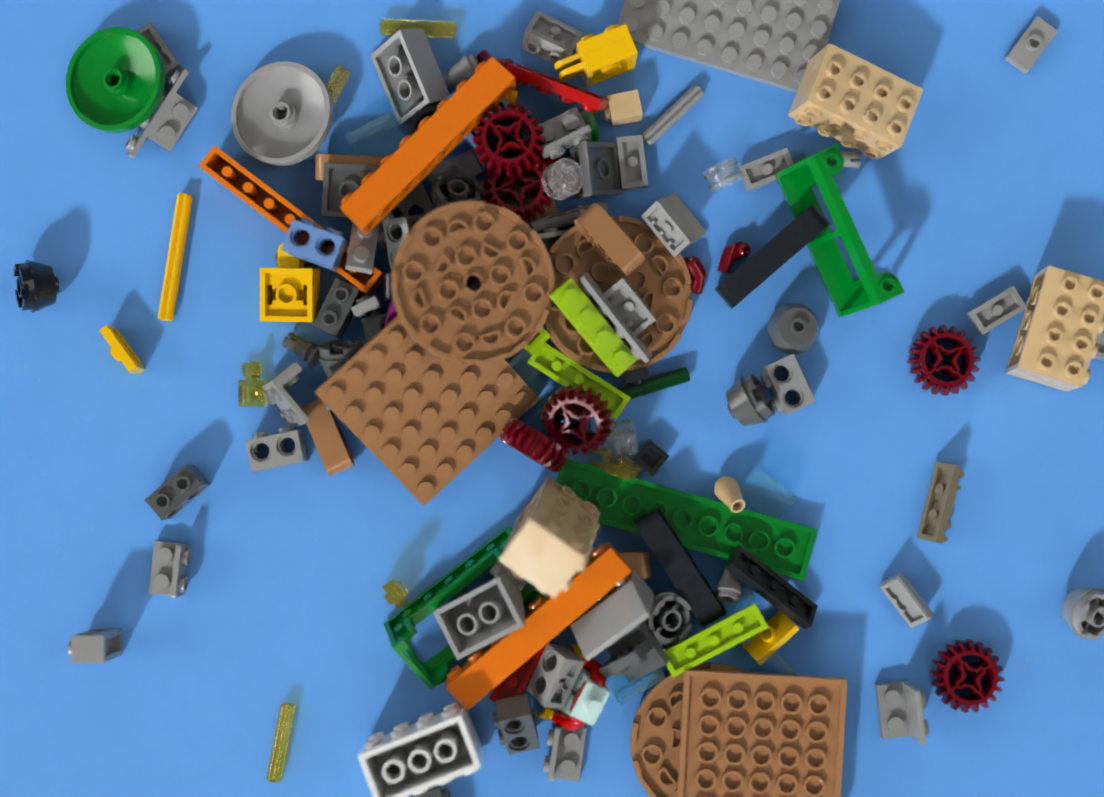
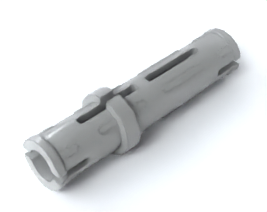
(561, 218)

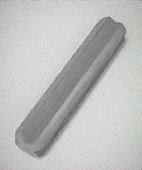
(672, 115)

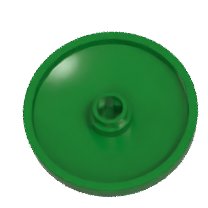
(115, 80)

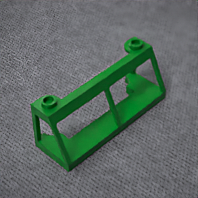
(845, 293)
(403, 624)

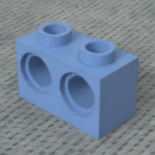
(312, 249)

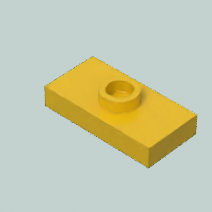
(121, 350)
(768, 641)

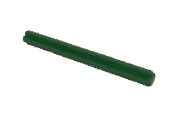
(649, 386)

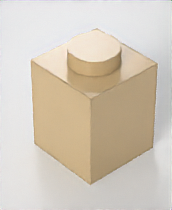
(623, 108)

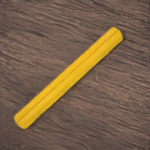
(175, 257)

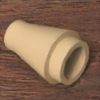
(729, 492)

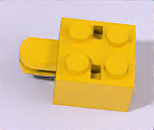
(600, 56)
(289, 291)

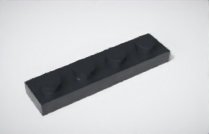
(771, 587)

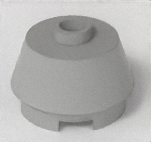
(1085, 612)

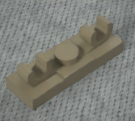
(939, 502)

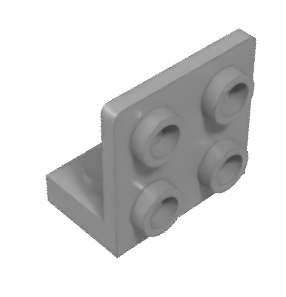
(673, 223)
(276, 394)
(901, 711)

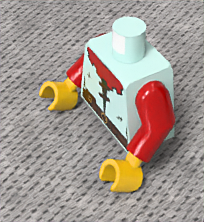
(585, 699)

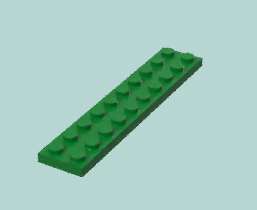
(696, 520)

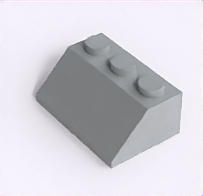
(409, 73)
(482, 615)
(613, 615)

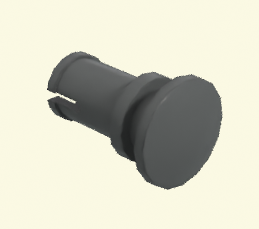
(306, 350)

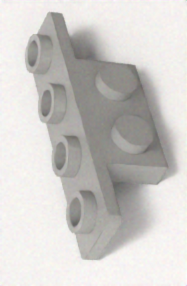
(167, 120)
(624, 309)

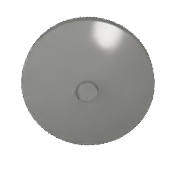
(282, 113)

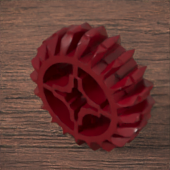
(519, 121)
(508, 191)
(962, 347)
(563, 432)
(534, 445)
(956, 680)

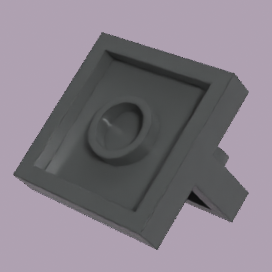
(600, 169)
(338, 182)
(634, 654)

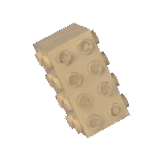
(855, 102)
(1058, 329)
(552, 538)

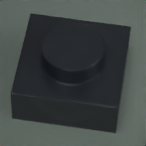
(635, 377)
(650, 457)

